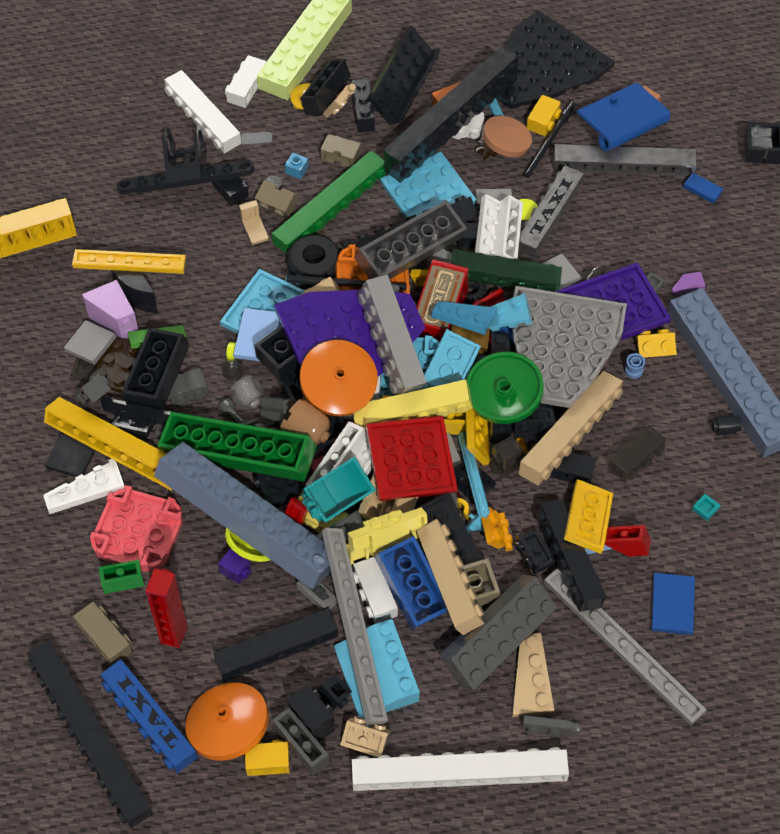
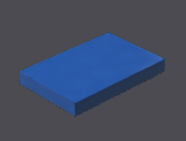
(673, 603)

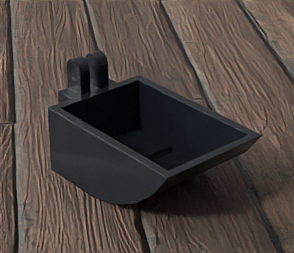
(136, 290)
(534, 426)

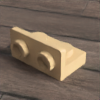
(365, 737)

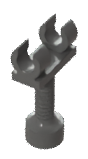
(227, 407)

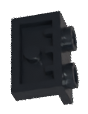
(463, 482)

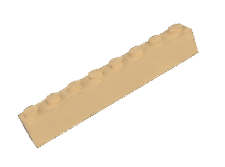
(570, 428)

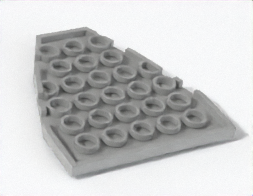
(568, 340)

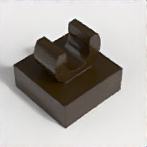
(487, 151)

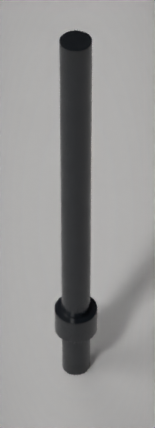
(564, 117)

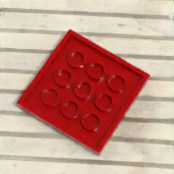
(411, 458)

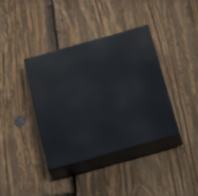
(69, 456)

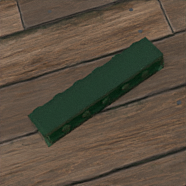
(507, 271)

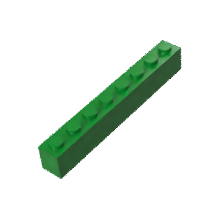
(330, 201)

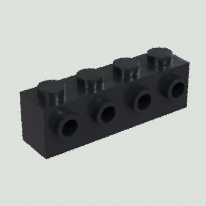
(325, 87)

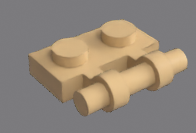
(340, 100)

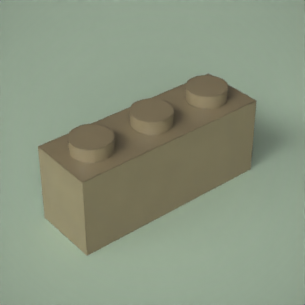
(103, 633)

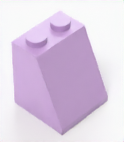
(111, 309)

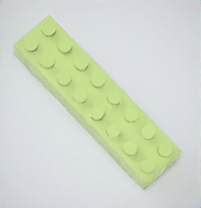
(302, 46)

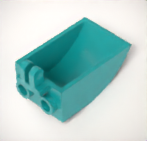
(337, 491)

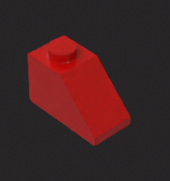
(629, 540)

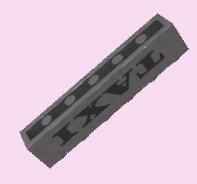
(549, 211)

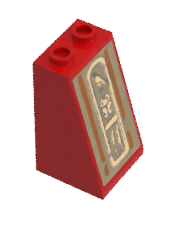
(446, 284)

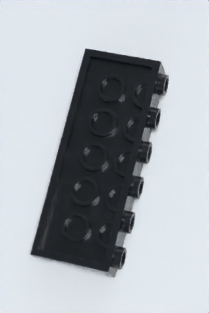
(403, 76)

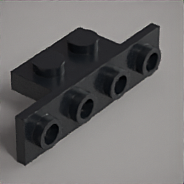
(134, 417)

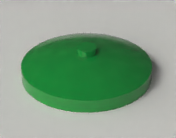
(505, 387)

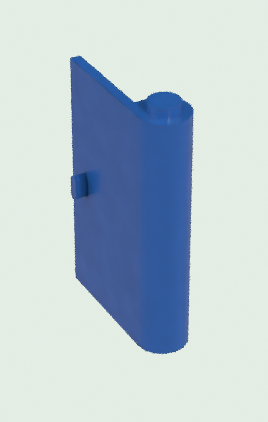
(624, 116)

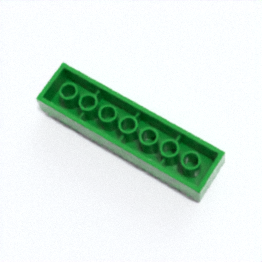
(241, 445)

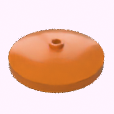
(333, 393)
(227, 721)

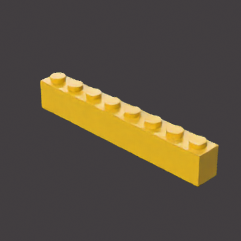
(104, 438)

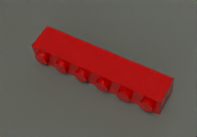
(166, 607)

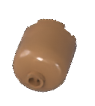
(307, 421)

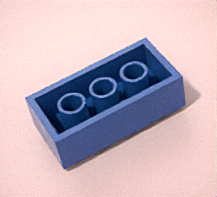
(412, 582)

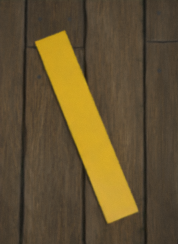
(129, 261)

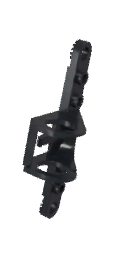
(185, 173)

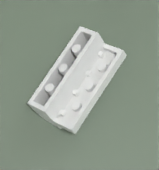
(499, 227)
(349, 443)

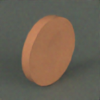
(506, 136)

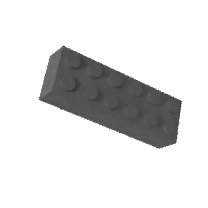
(506, 626)

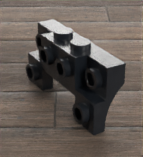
(277, 489)

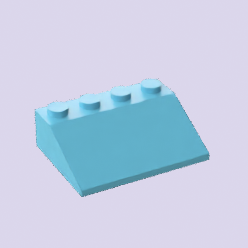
(391, 665)

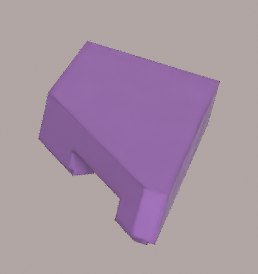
(689, 283)

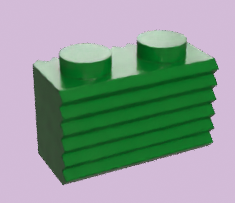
(121, 576)

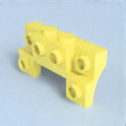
(384, 532)

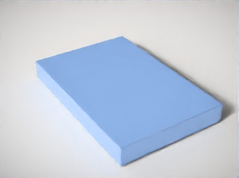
(253, 328)

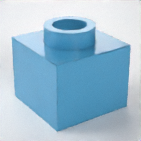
(296, 165)

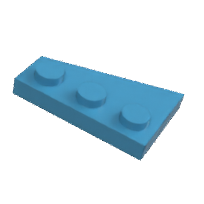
(465, 316)

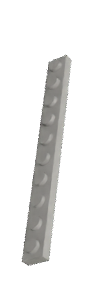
(354, 626)
(631, 653)

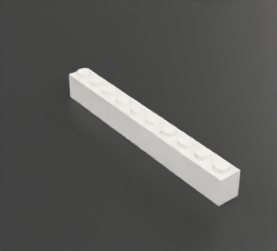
(459, 769)

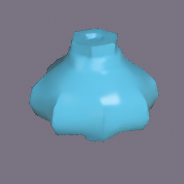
(475, 523)

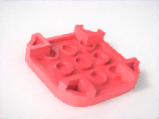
(137, 528)

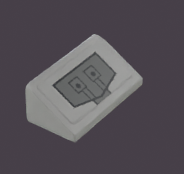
(318, 596)

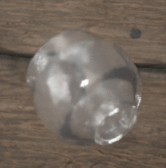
(247, 392)

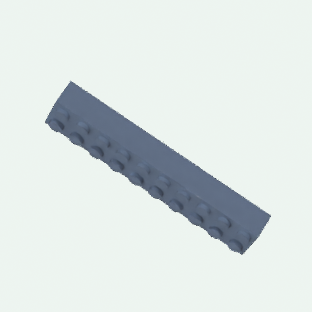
(729, 368)
(245, 514)

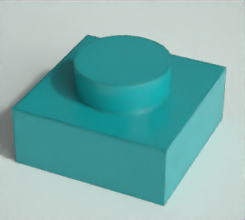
(706, 507)

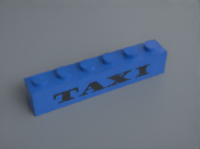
(148, 716)

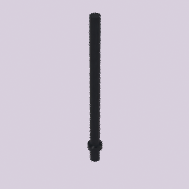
(340, 282)

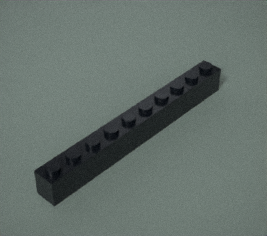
(90, 735)

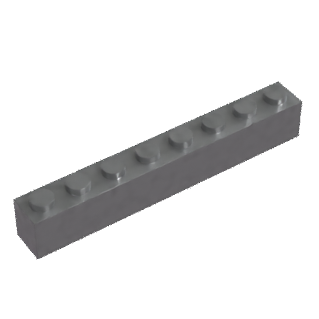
(625, 160)

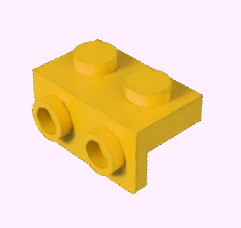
(656, 344)

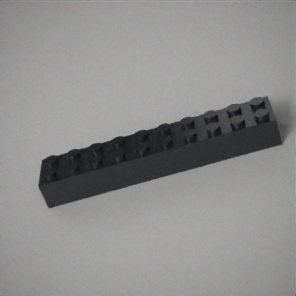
(450, 114)

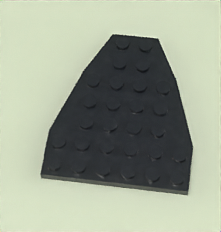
(550, 61)

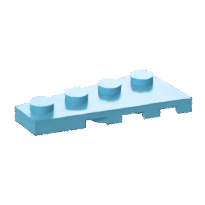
(511, 313)

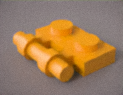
(497, 530)

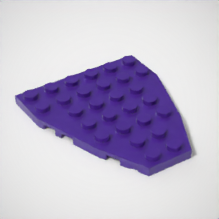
(337, 316)

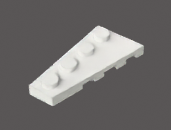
(85, 488)

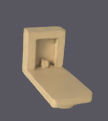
(252, 223)

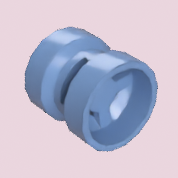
(634, 366)

